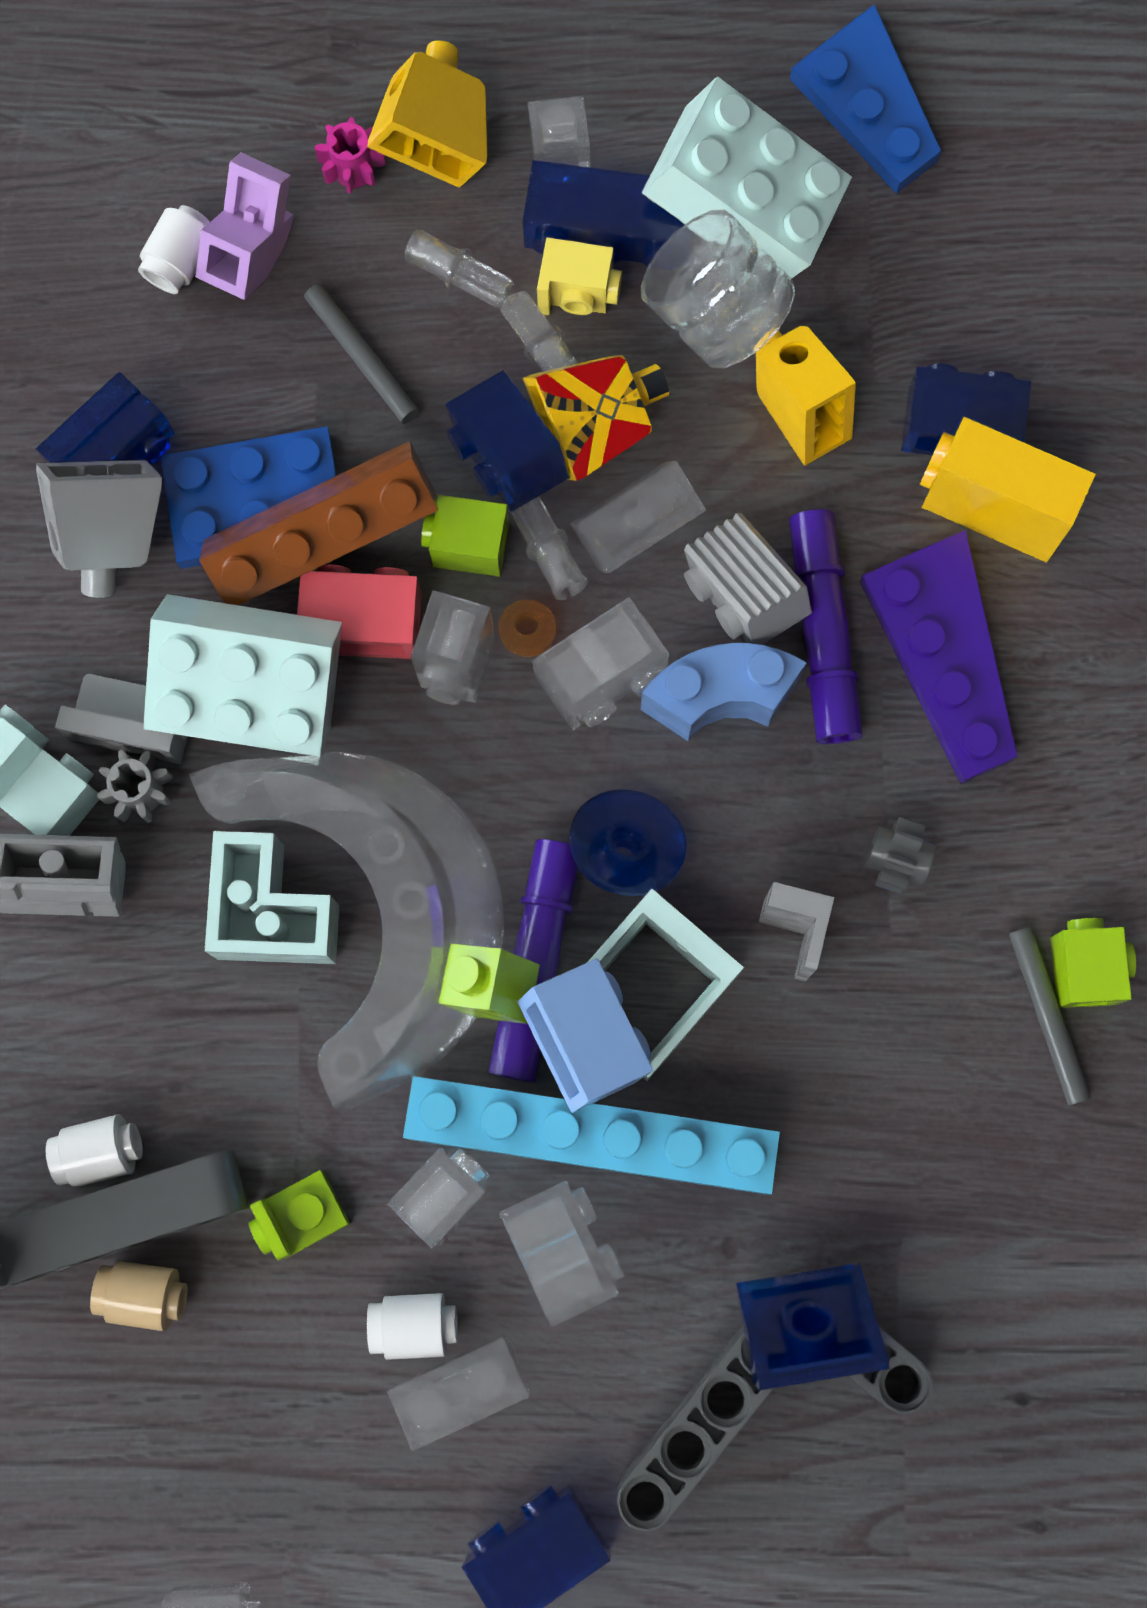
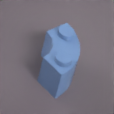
(721, 684)

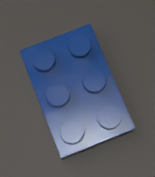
(237, 480)

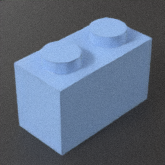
(586, 1034)

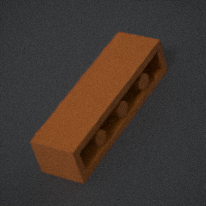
(318, 525)

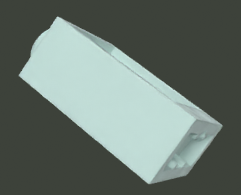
(692, 945)

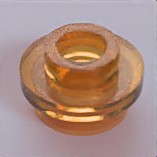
(531, 644)

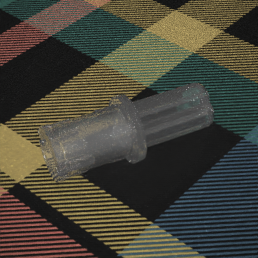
(457, 268)
(541, 339)
(549, 549)

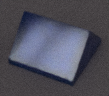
(810, 1327)

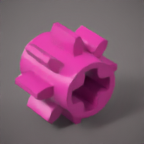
(347, 156)

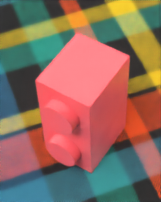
(375, 609)

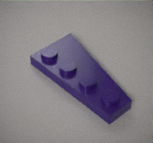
(943, 643)

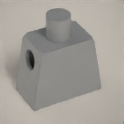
(99, 517)

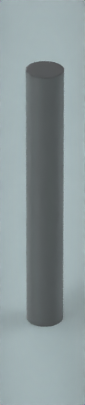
(361, 353)
(1049, 1016)

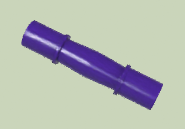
(826, 629)
(540, 941)

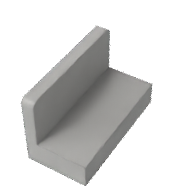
(112, 718)
(802, 913)

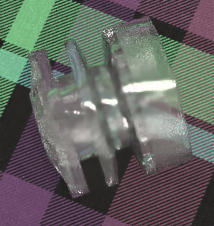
(718, 289)

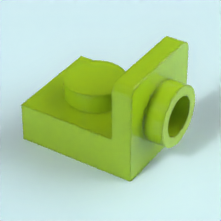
(297, 1217)

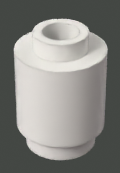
(173, 249)
(93, 1151)
(411, 1326)

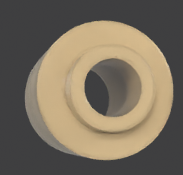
(138, 1295)

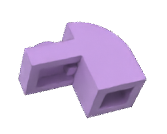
(251, 230)

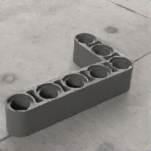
(120, 1217)
(718, 1430)

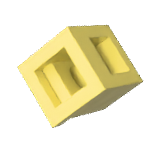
(577, 277)

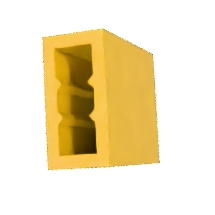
(1005, 489)

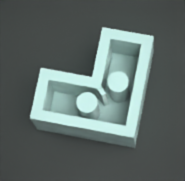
(37, 788)
(250, 914)

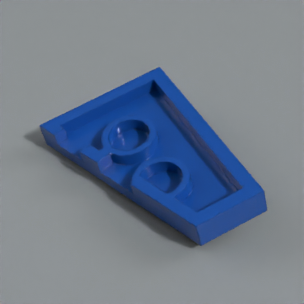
(869, 100)

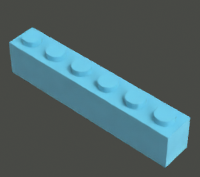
(592, 1136)

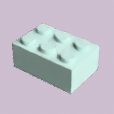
(753, 167)
(241, 675)

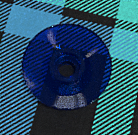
(634, 823)

